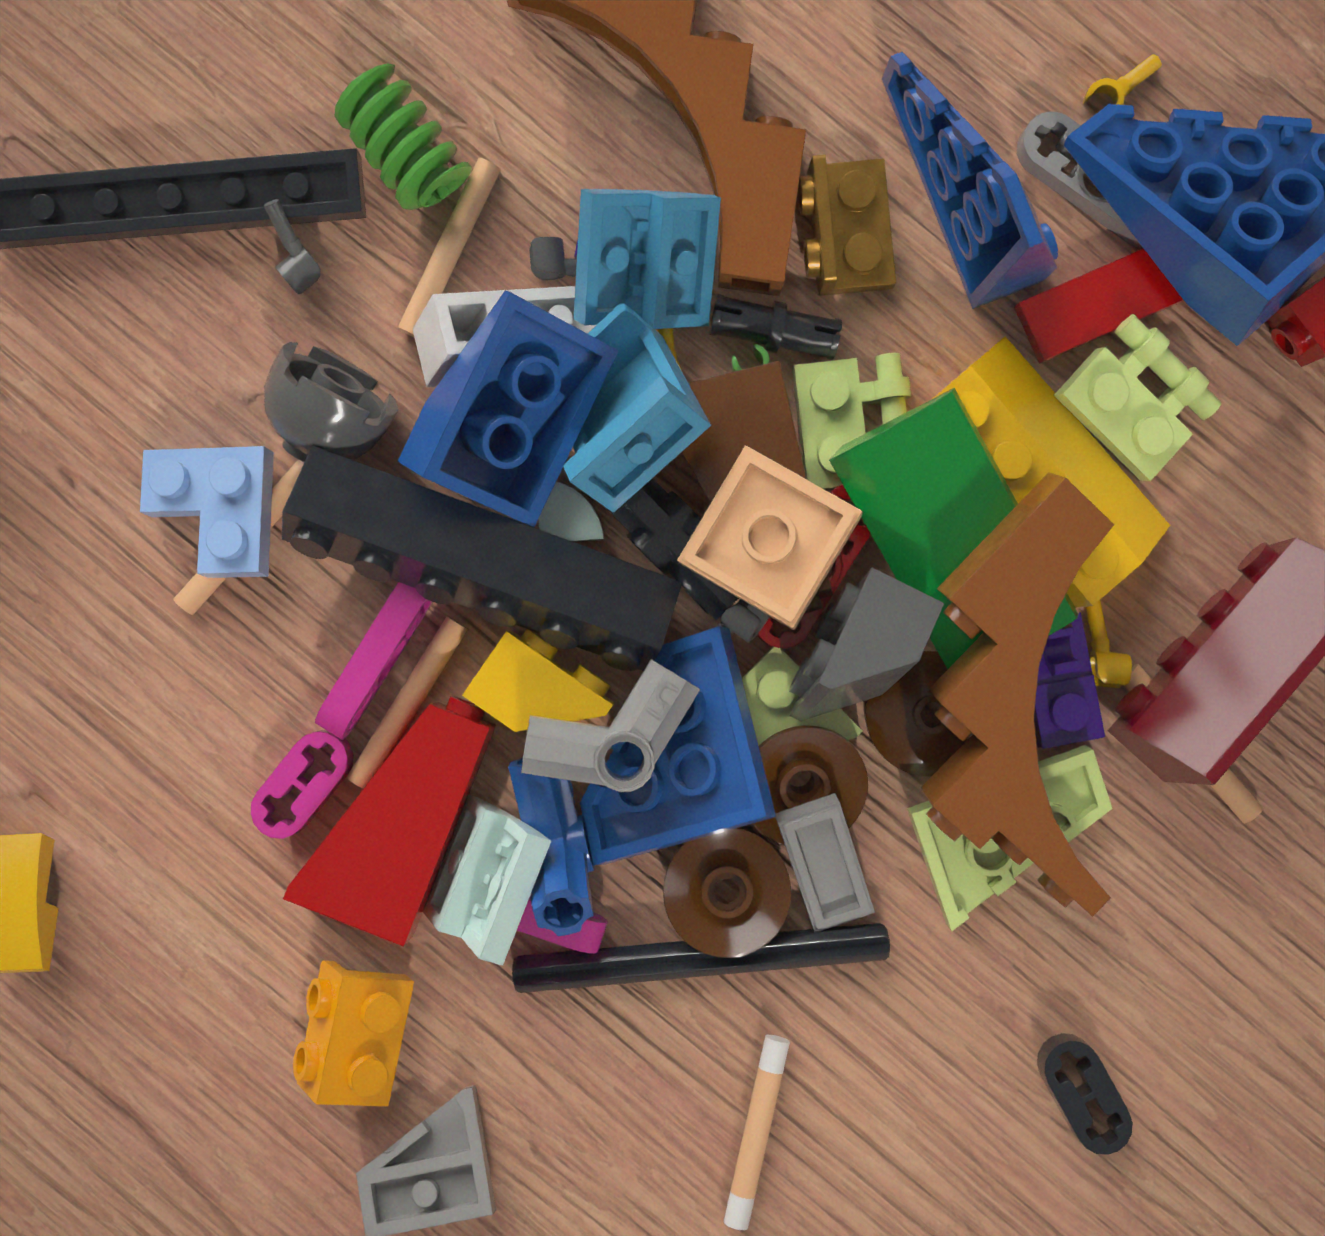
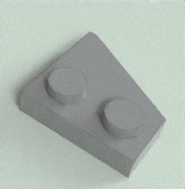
(431, 1173)

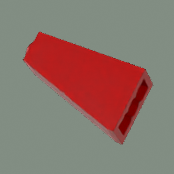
(394, 835)

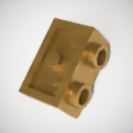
(849, 226)

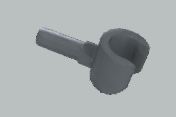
(548, 259)
(299, 267)
(744, 620)

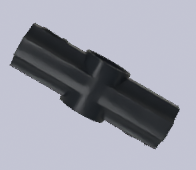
(660, 529)

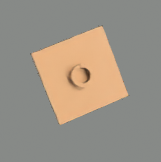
(770, 537)

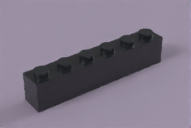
(478, 560)

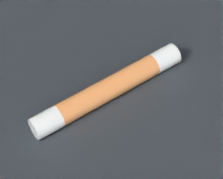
(756, 1132)

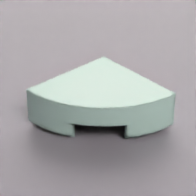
(570, 516)

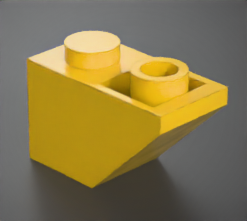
(526, 681)

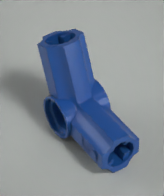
(562, 889)

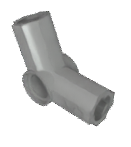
(579, 749)

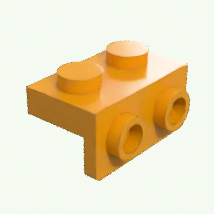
(352, 1036)

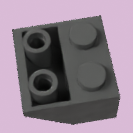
(864, 644)

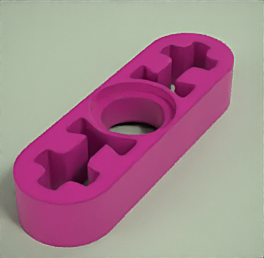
(372, 661)

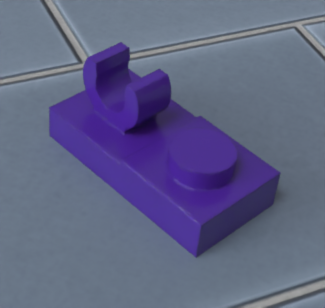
(1066, 691)

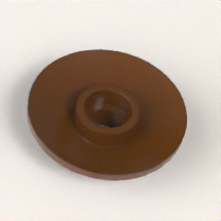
(897, 725)
(833, 769)
(734, 926)

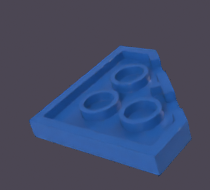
(705, 776)

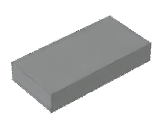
(824, 862)

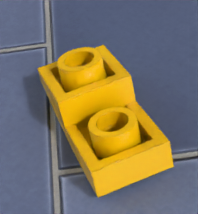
(25, 916)

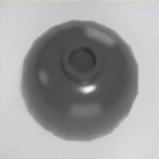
(324, 404)

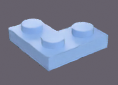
(228, 492)

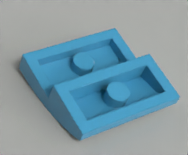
(647, 254)

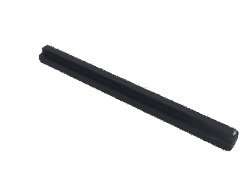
(681, 960)

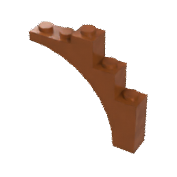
(706, 81)
(1011, 595)

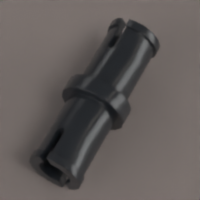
(775, 327)

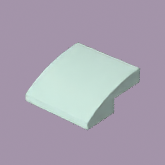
(486, 879)

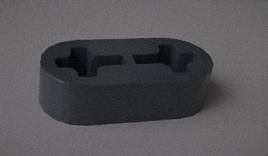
(1072, 1099)

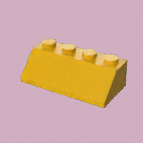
(1037, 435)

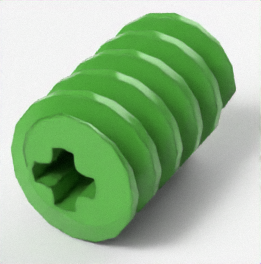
(396, 141)

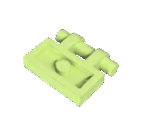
(832, 409)
(1124, 412)

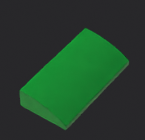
(930, 501)

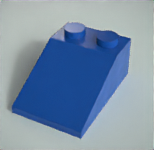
(509, 409)

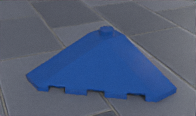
(971, 190)
(1214, 205)

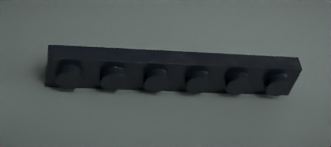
(180, 198)

